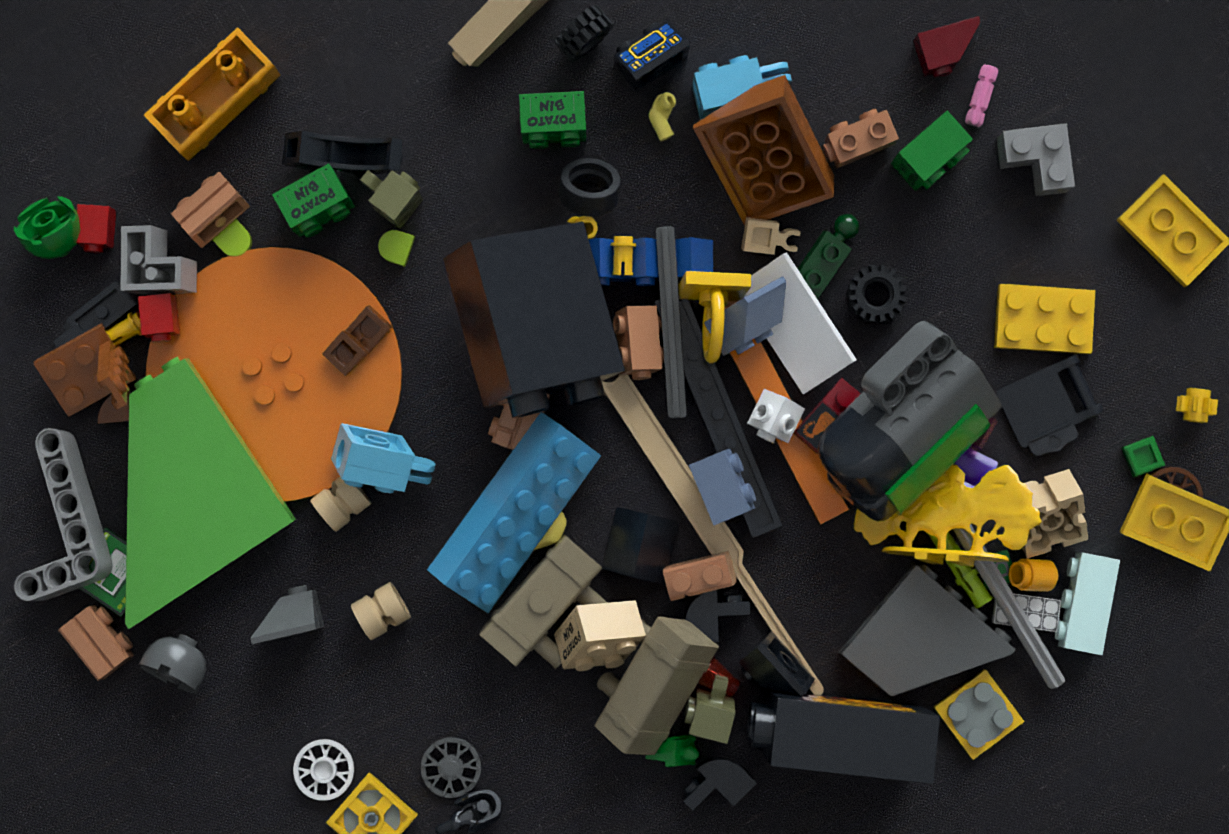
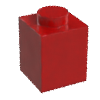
(96, 227)
(159, 317)

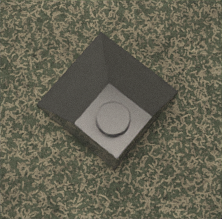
(291, 616)

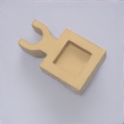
(763, 236)

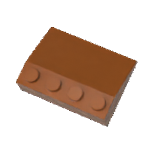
(766, 152)

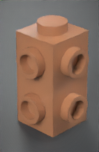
(860, 139)
(639, 340)

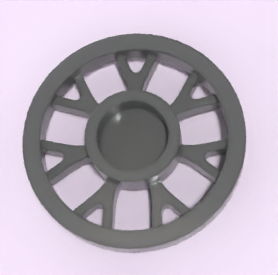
(451, 767)

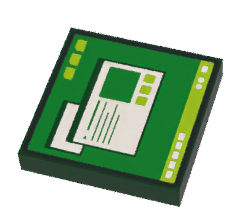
(112, 589)

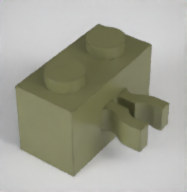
(394, 197)
(711, 713)

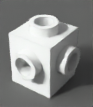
(775, 417)

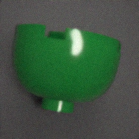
(49, 228)

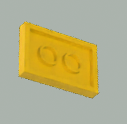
(1174, 230)
(1044, 319)
(1177, 522)

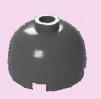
(175, 662)

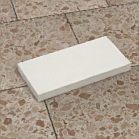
(806, 336)

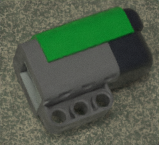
(908, 424)

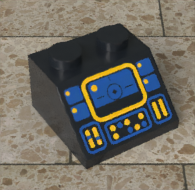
(651, 54)

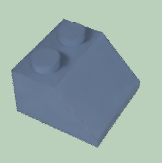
(752, 317)
(723, 486)

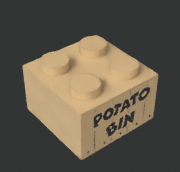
(599, 635)

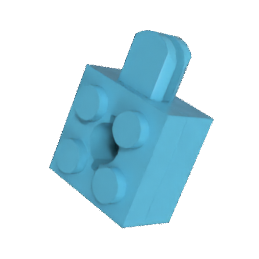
(719, 85)
(378, 459)

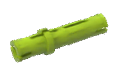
(966, 576)

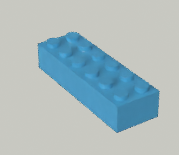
(514, 512)

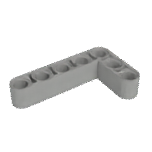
(69, 522)

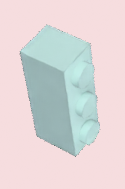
(1087, 602)

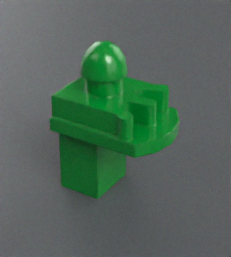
(677, 751)

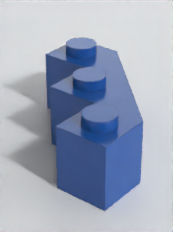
(691, 254)

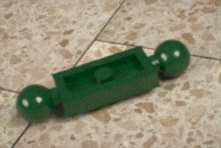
(828, 254)

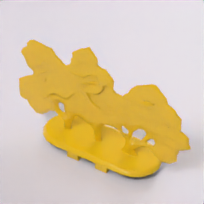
(953, 505)

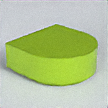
(234, 239)
(396, 246)

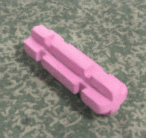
(981, 95)

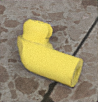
(660, 113)
(554, 533)

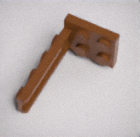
(86, 371)

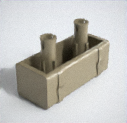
(540, 601)
(654, 685)

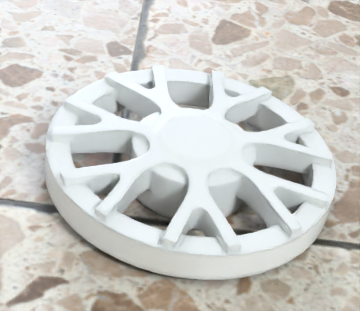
(323, 769)

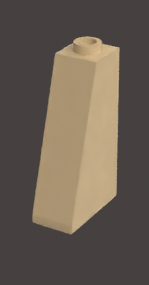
(491, 28)

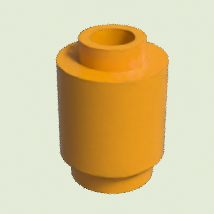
(1033, 575)

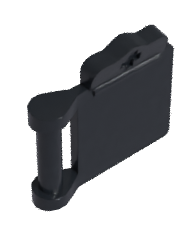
(1042, 410)

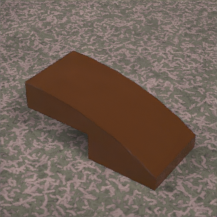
(357, 340)

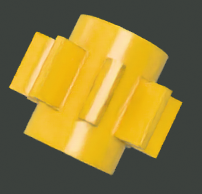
(1196, 405)

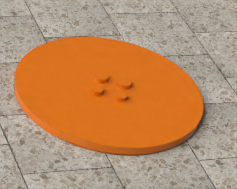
(259, 348)

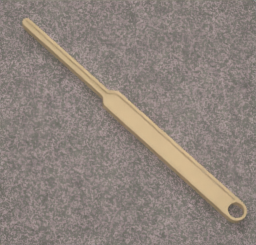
(684, 489)

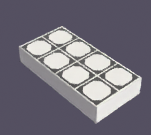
(1041, 612)

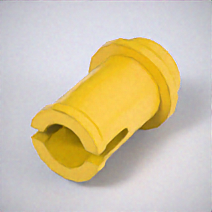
(589, 222)
(623, 253)
(125, 329)

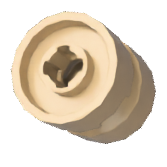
(339, 503)
(380, 611)

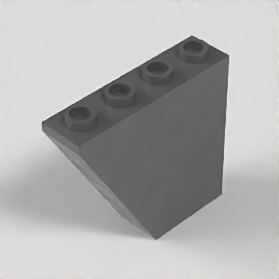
(922, 635)

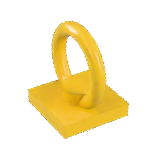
(713, 293)

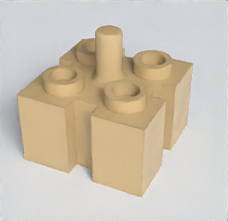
(1060, 511)

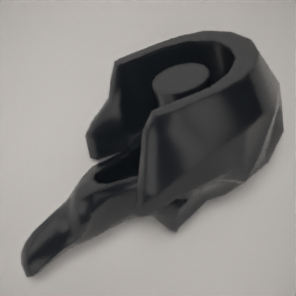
(478, 811)

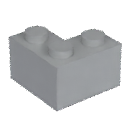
(1044, 149)
(147, 267)

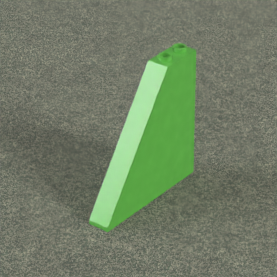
(191, 490)

